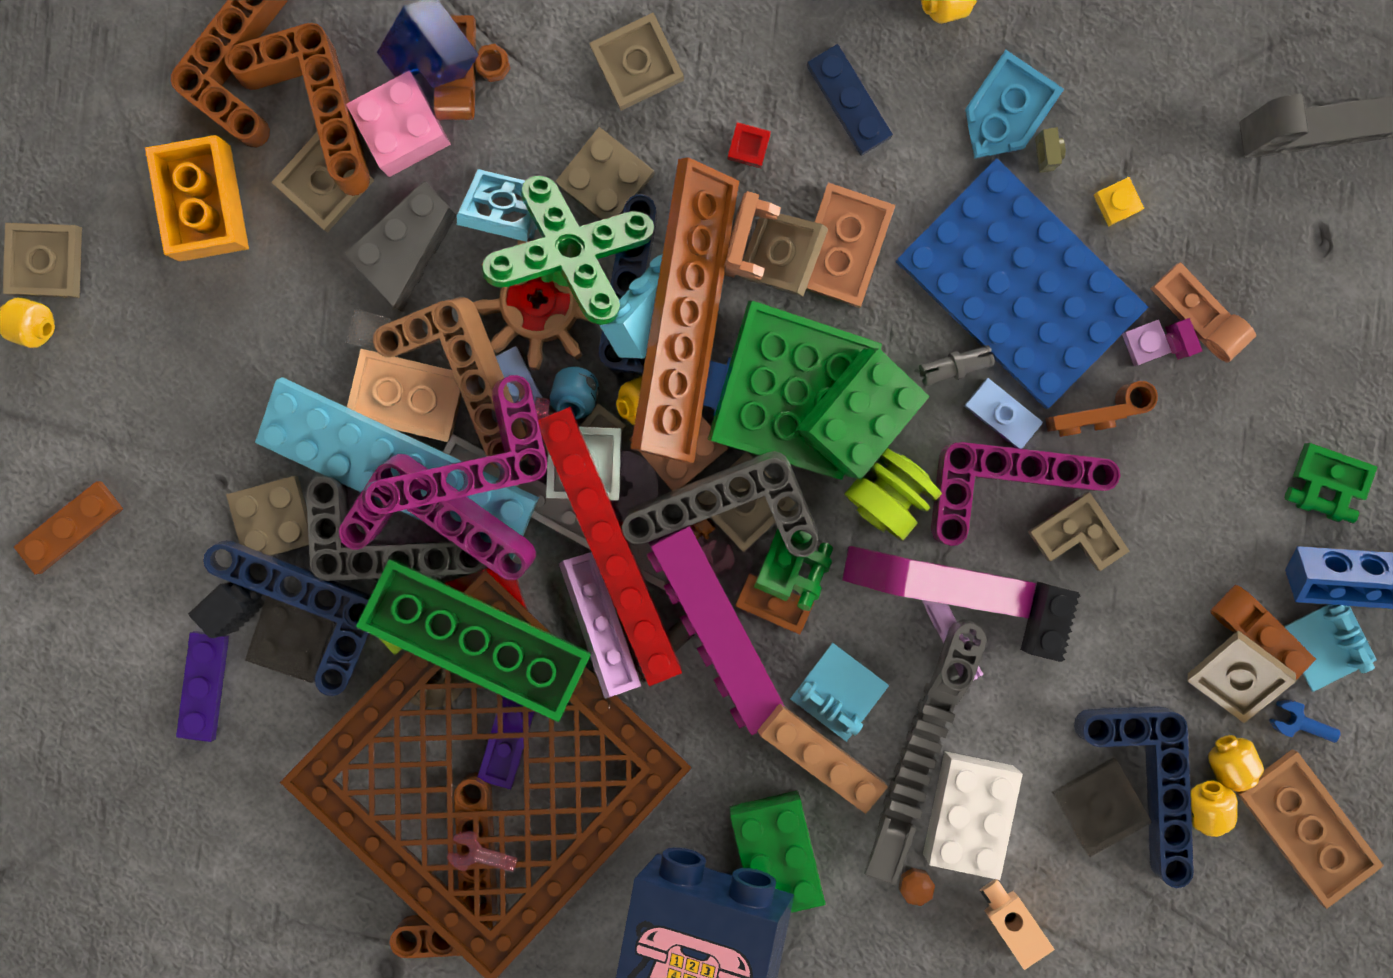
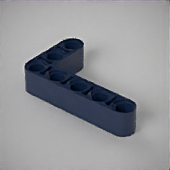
(633, 266)
(306, 600)
(1159, 779)

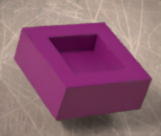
(1182, 339)

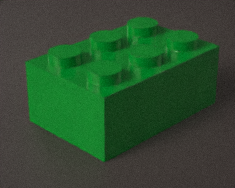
(862, 413)
(776, 840)

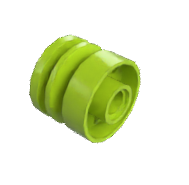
(890, 496)

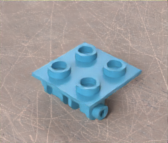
(1335, 642)
(839, 692)

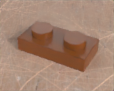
(771, 608)

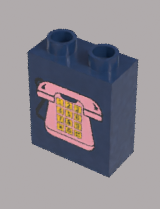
(703, 921)

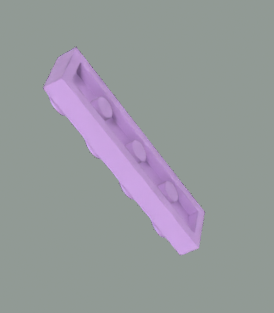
(599, 625)

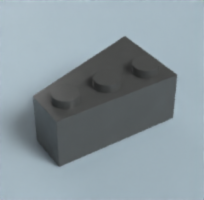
(403, 244)

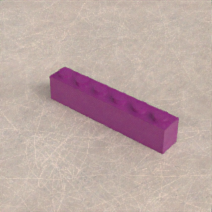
(717, 627)

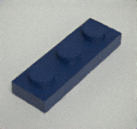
(849, 99)

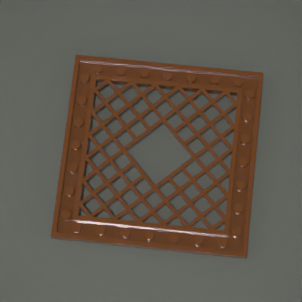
(413, 881)

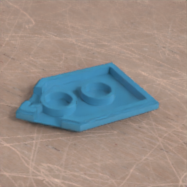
(1009, 107)

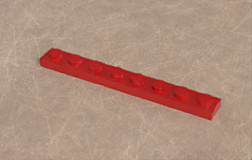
(609, 546)

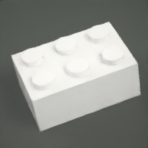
(972, 815)

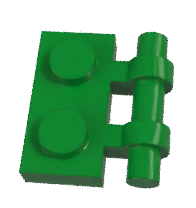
(1335, 472)
(781, 570)

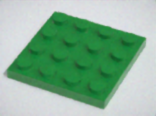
(776, 380)

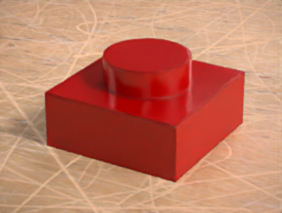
(749, 145)

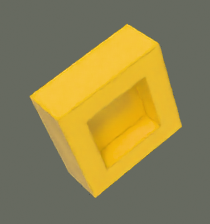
(1118, 201)

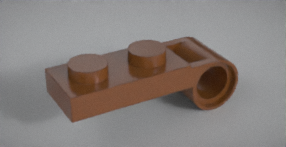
(457, 98)
(1105, 417)
(1243, 613)

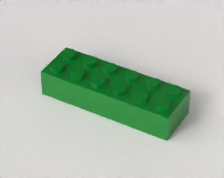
(473, 640)

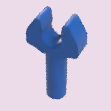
(1300, 722)

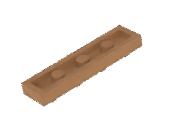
(822, 758)

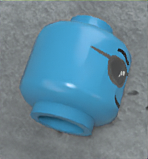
(576, 389)

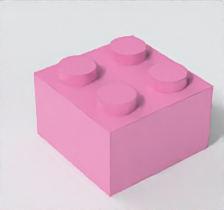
(398, 124)

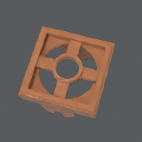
(748, 208)

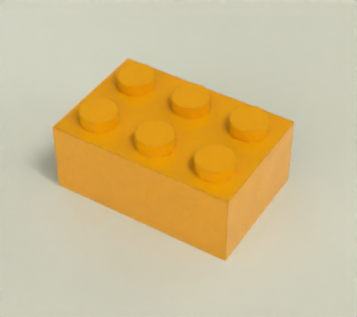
(197, 198)

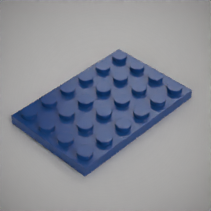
(1021, 284)

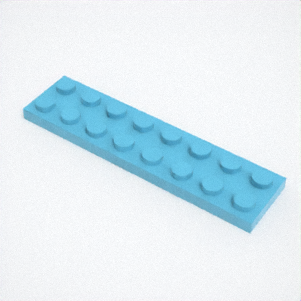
(353, 446)

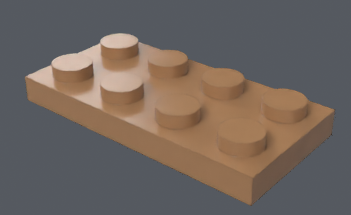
(1310, 829)

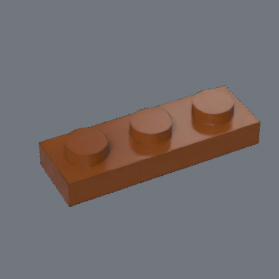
(68, 527)

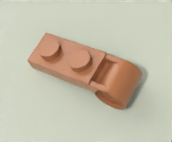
(1214, 326)

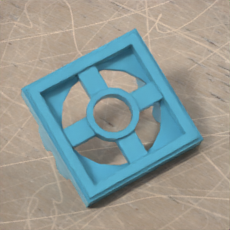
(502, 187)

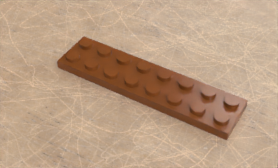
(685, 312)

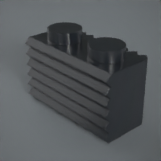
(226, 609)
(1050, 621)

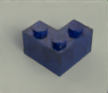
(427, 43)

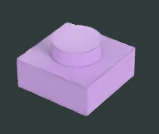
(1146, 342)

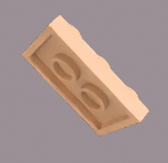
(406, 395)

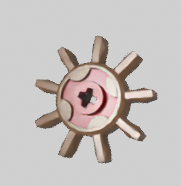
(536, 325)

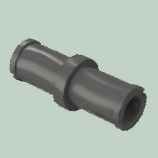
(956, 365)

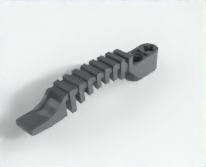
(937, 707)

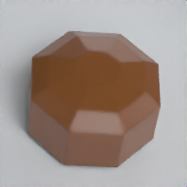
(492, 63)
(916, 886)

